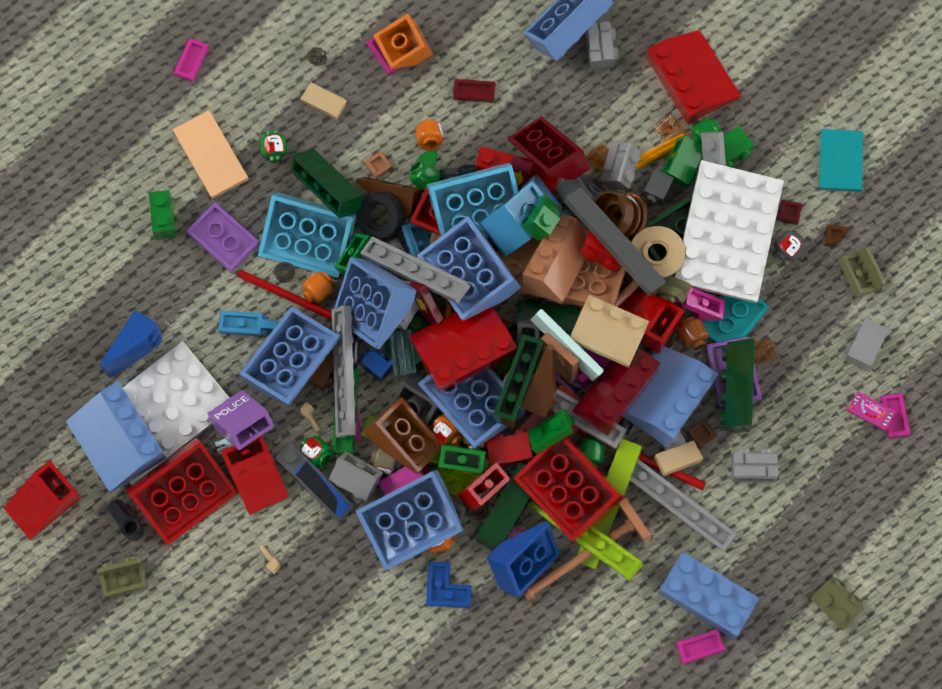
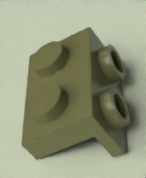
(862, 272)
(674, 290)
(122, 577)
(837, 602)

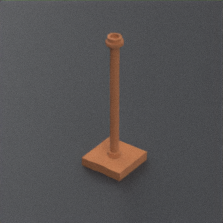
(565, 362)
(631, 523)

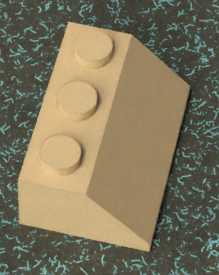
(609, 331)

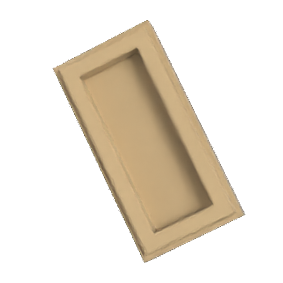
(323, 100)
(678, 458)

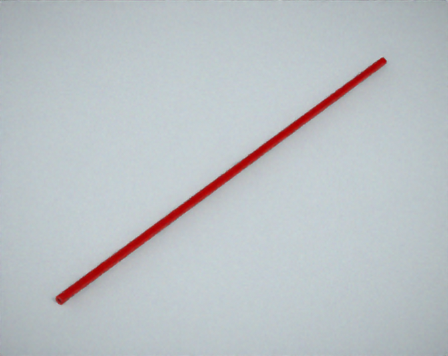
(328, 313)

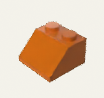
(403, 43)

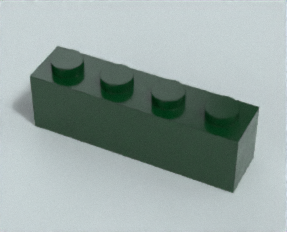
(326, 183)
(564, 316)
(518, 381)
(504, 514)

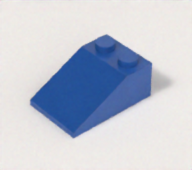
(133, 343)
(523, 558)

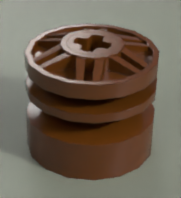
(624, 211)

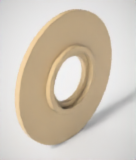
(667, 238)

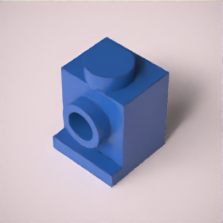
(376, 364)

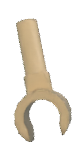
(306, 410)
(273, 565)

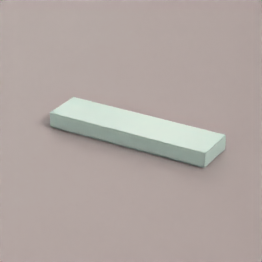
(548, 325)

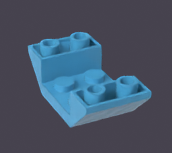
(506, 222)

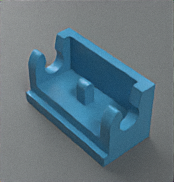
(415, 238)

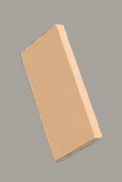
(210, 154)

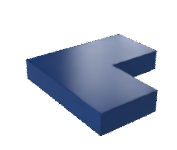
(441, 592)

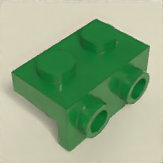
(551, 431)

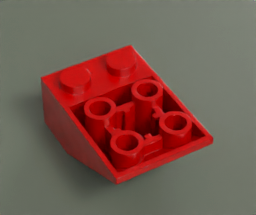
(660, 313)
(255, 475)
(41, 500)

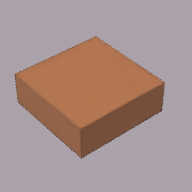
(378, 164)

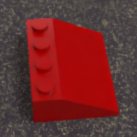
(692, 75)
(461, 348)
(569, 488)
(181, 491)

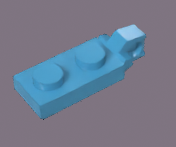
(245, 323)

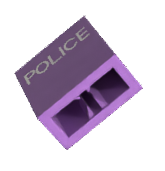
(240, 420)

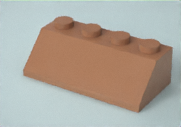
(557, 260)

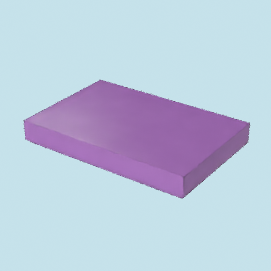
(223, 237)
(716, 364)

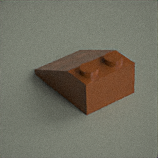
(403, 436)

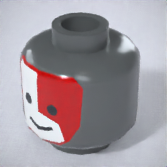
(789, 246)

